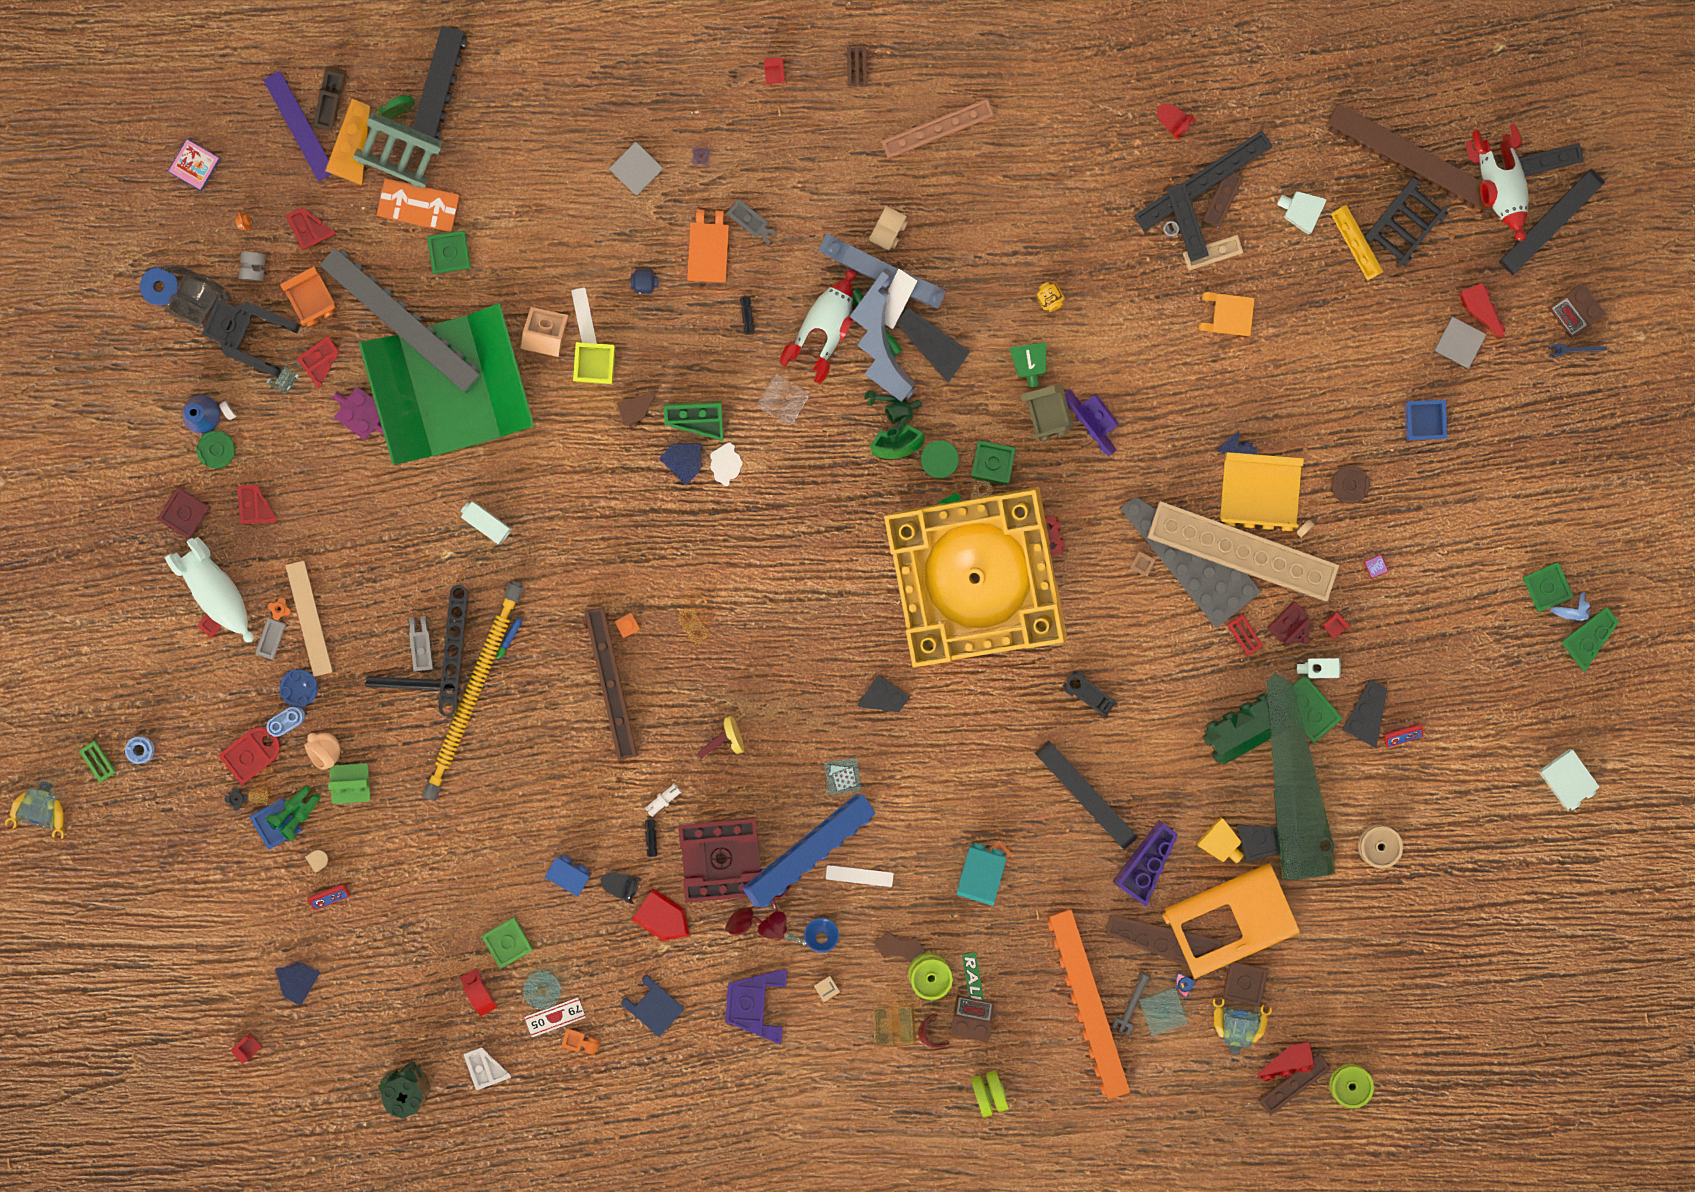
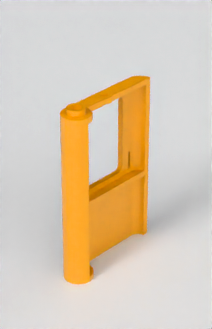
(1257, 907)

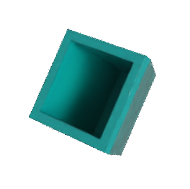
(981, 873)

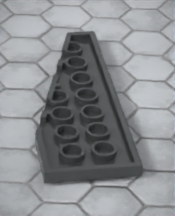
(1213, 587)

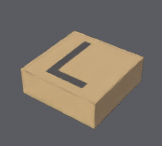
(826, 988)

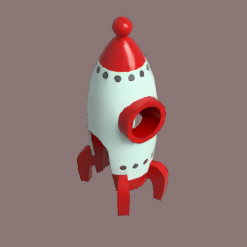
(1502, 189)
(828, 314)

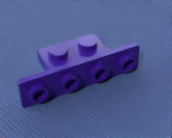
(1095, 418)

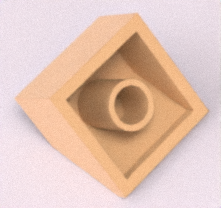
(544, 331)

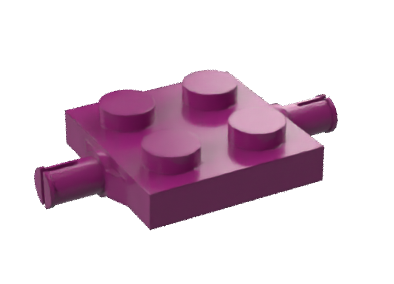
(358, 413)

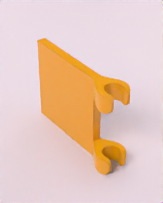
(1231, 314)

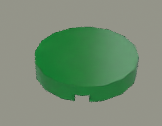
(396, 106)
(215, 449)
(939, 459)

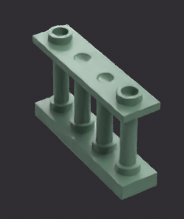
(412, 137)

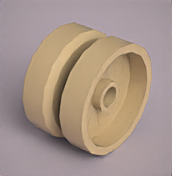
(1369, 842)

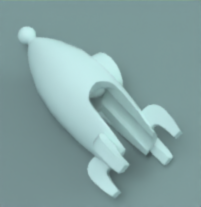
(211, 588)

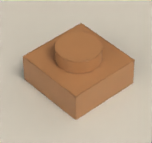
(1142, 563)

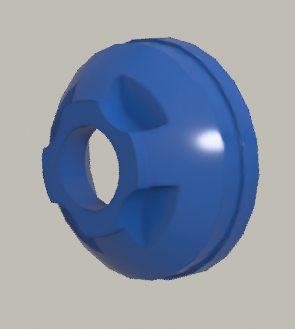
(825, 926)

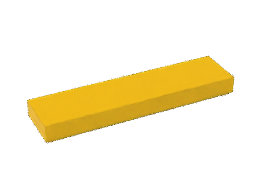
(1356, 242)

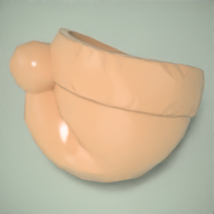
(322, 750)

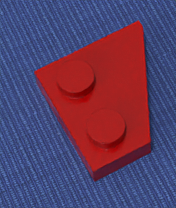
(308, 228)
(319, 360)
(253, 506)

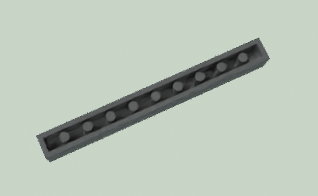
(399, 320)

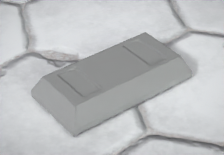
(270, 638)

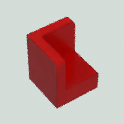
(774, 70)
(1335, 625)
(246, 1048)

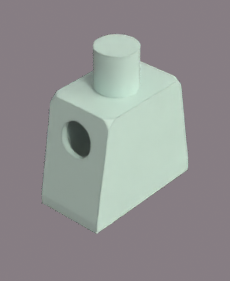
(1302, 210)

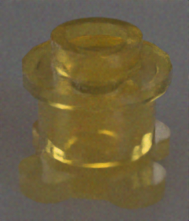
(259, 795)

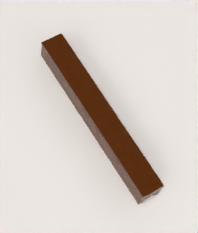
(611, 683)

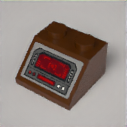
(1576, 310)
(972, 1018)

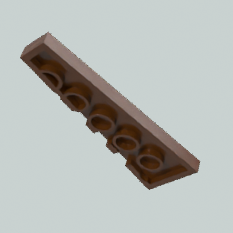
(1160, 939)

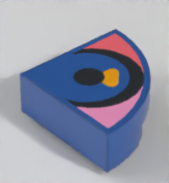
(1184, 984)

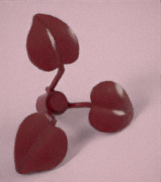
(772, 928)

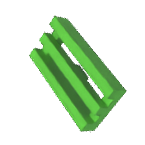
(104, 758)

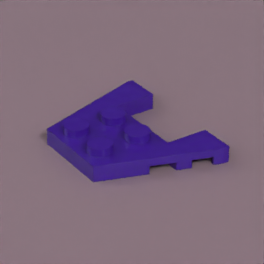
(746, 1004)

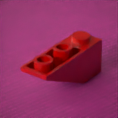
(1478, 305)
(1293, 1059)

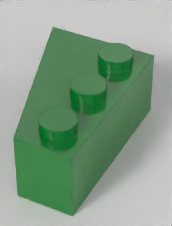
(697, 417)

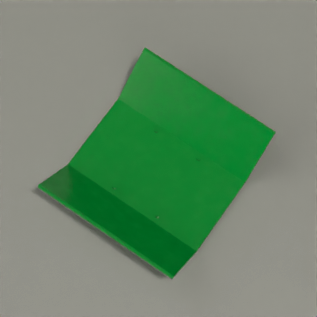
(426, 411)

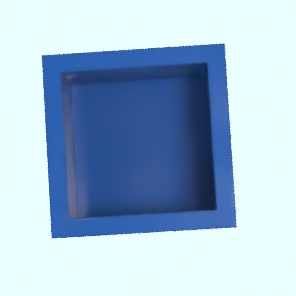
(1425, 420)
(568, 875)

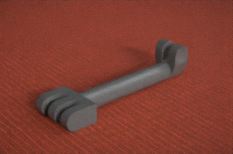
(1124, 1021)

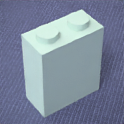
(485, 522)
(1569, 779)

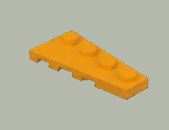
(350, 137)

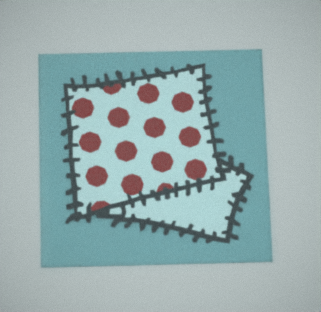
(842, 776)

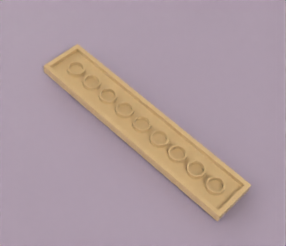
(1242, 551)

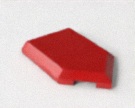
(662, 917)

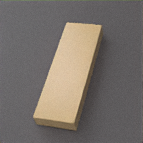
(1217, 251)

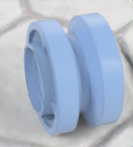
(130, 749)

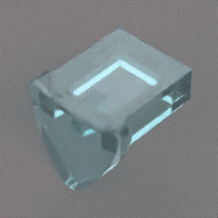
(284, 381)

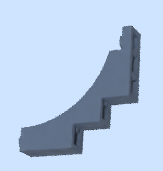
(873, 267)
(871, 315)

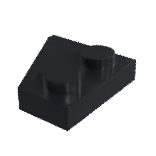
(883, 696)

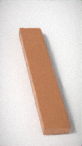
(937, 128)

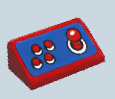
(1403, 735)
(329, 896)

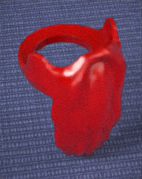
(1174, 119)

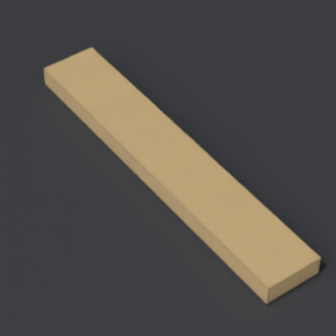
(309, 618)

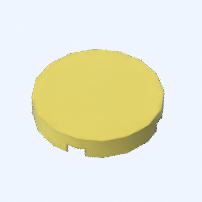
(733, 734)

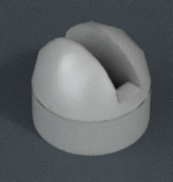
(1167, 230)

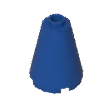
(207, 414)

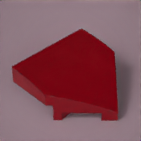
(1291, 625)

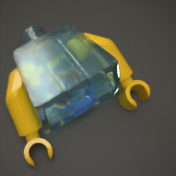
(38, 809)
(1239, 1027)

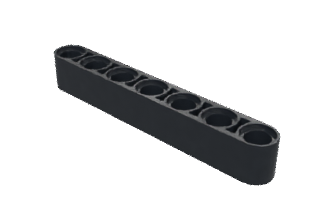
(1551, 222)
(450, 642)
(1086, 795)

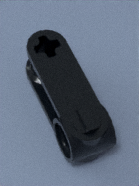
(1089, 694)

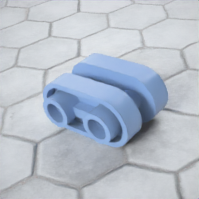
(285, 721)

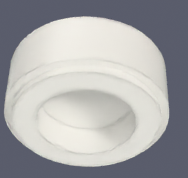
(227, 410)

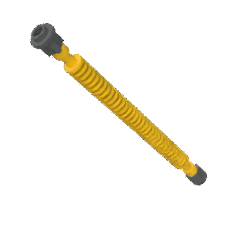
(511, 597)

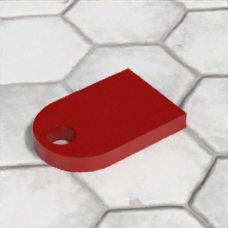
(250, 754)

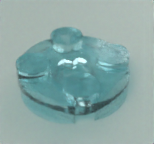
(531, 987)

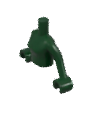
(896, 412)

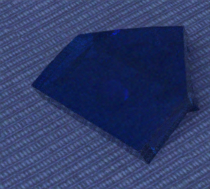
(683, 460)
(296, 981)

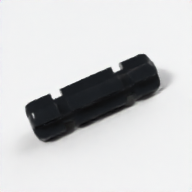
(747, 315)
(651, 840)

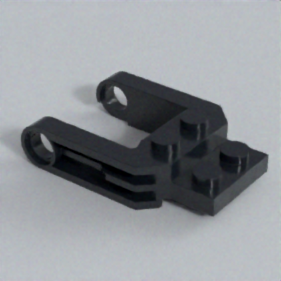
(229, 326)

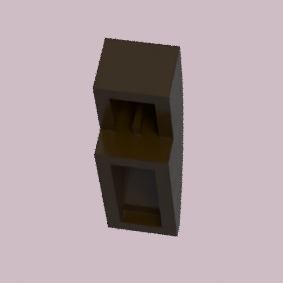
(329, 98)

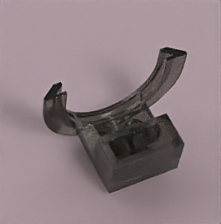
(194, 296)

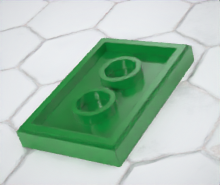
(1315, 710)

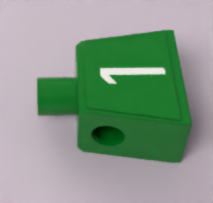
(1029, 362)

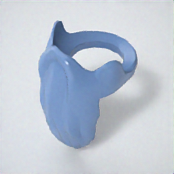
(1581, 613)

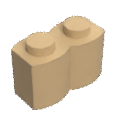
(887, 229)

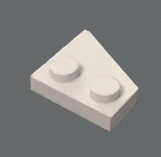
(484, 1069)

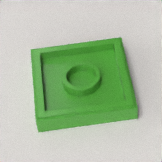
(507, 942)

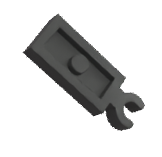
(750, 220)

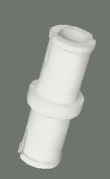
(663, 799)

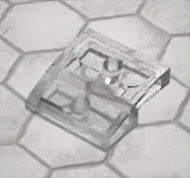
(782, 399)

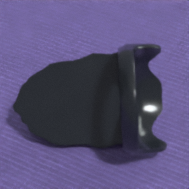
(620, 885)

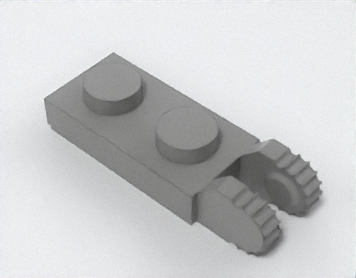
(420, 646)

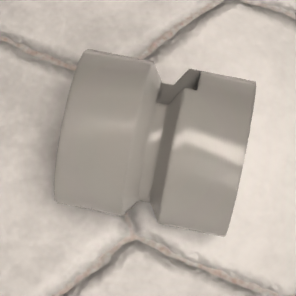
(252, 266)

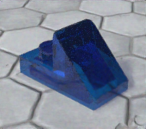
(1231, 446)

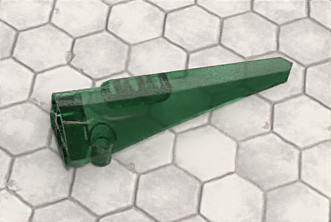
(1297, 795)

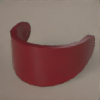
(922, 1033)

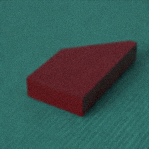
(712, 745)

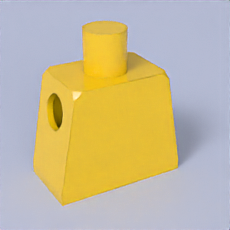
(1221, 842)

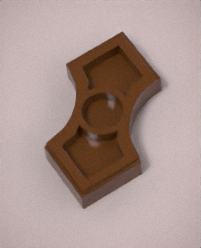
(890, 945)

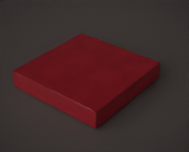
(183, 513)

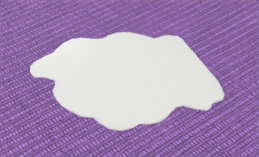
(725, 464)

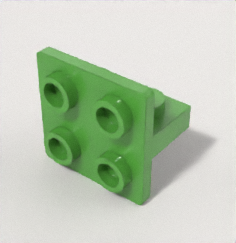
(349, 783)

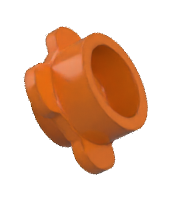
(243, 221)
(274, 608)

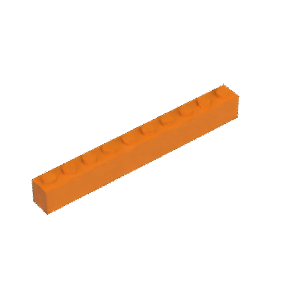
(1089, 1003)

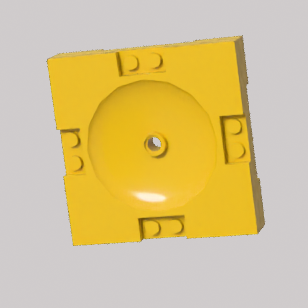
(1002, 542)

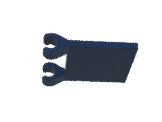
(1562, 349)
(655, 1009)

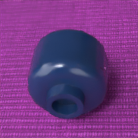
(643, 281)

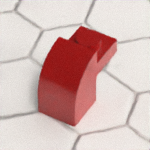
(478, 993)

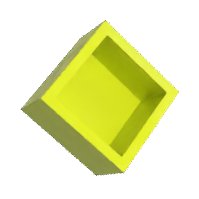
(594, 363)

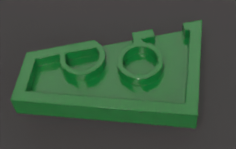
(1589, 638)

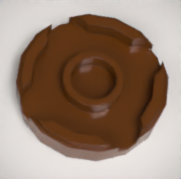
(1350, 484)

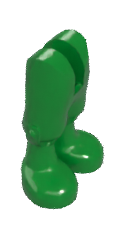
(300, 809)

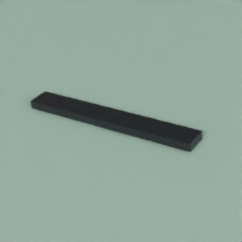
(1206, 178)

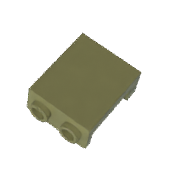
(1048, 411)

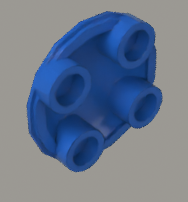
(298, 688)

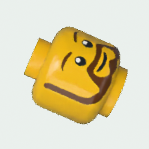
(1050, 296)

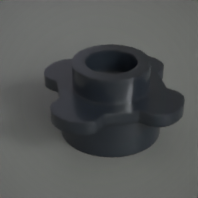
(241, 799)

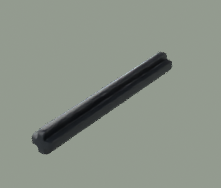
(406, 683)

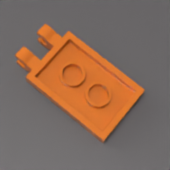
(708, 249)

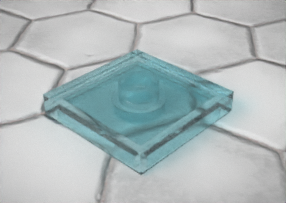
(1163, 1011)

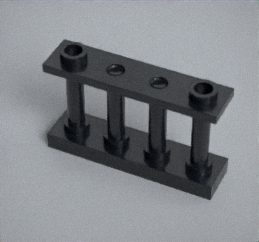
(1399, 205)

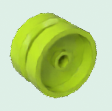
(934, 986)
(1361, 1090)
(989, 1093)

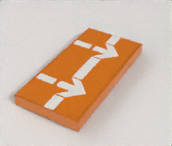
(418, 205)

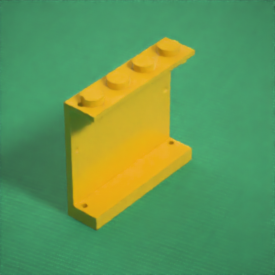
(1260, 491)

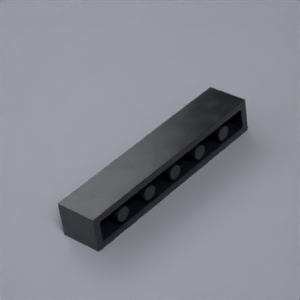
(439, 81)

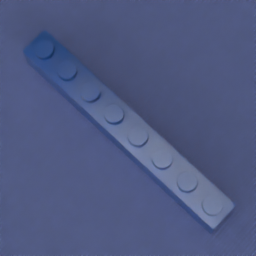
(808, 851)

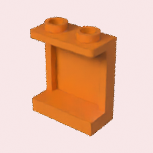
(309, 297)

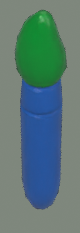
(509, 637)

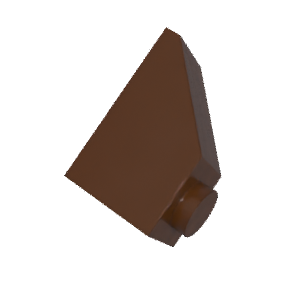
(636, 409)

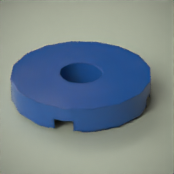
(148, 282)

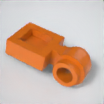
(575, 1040)

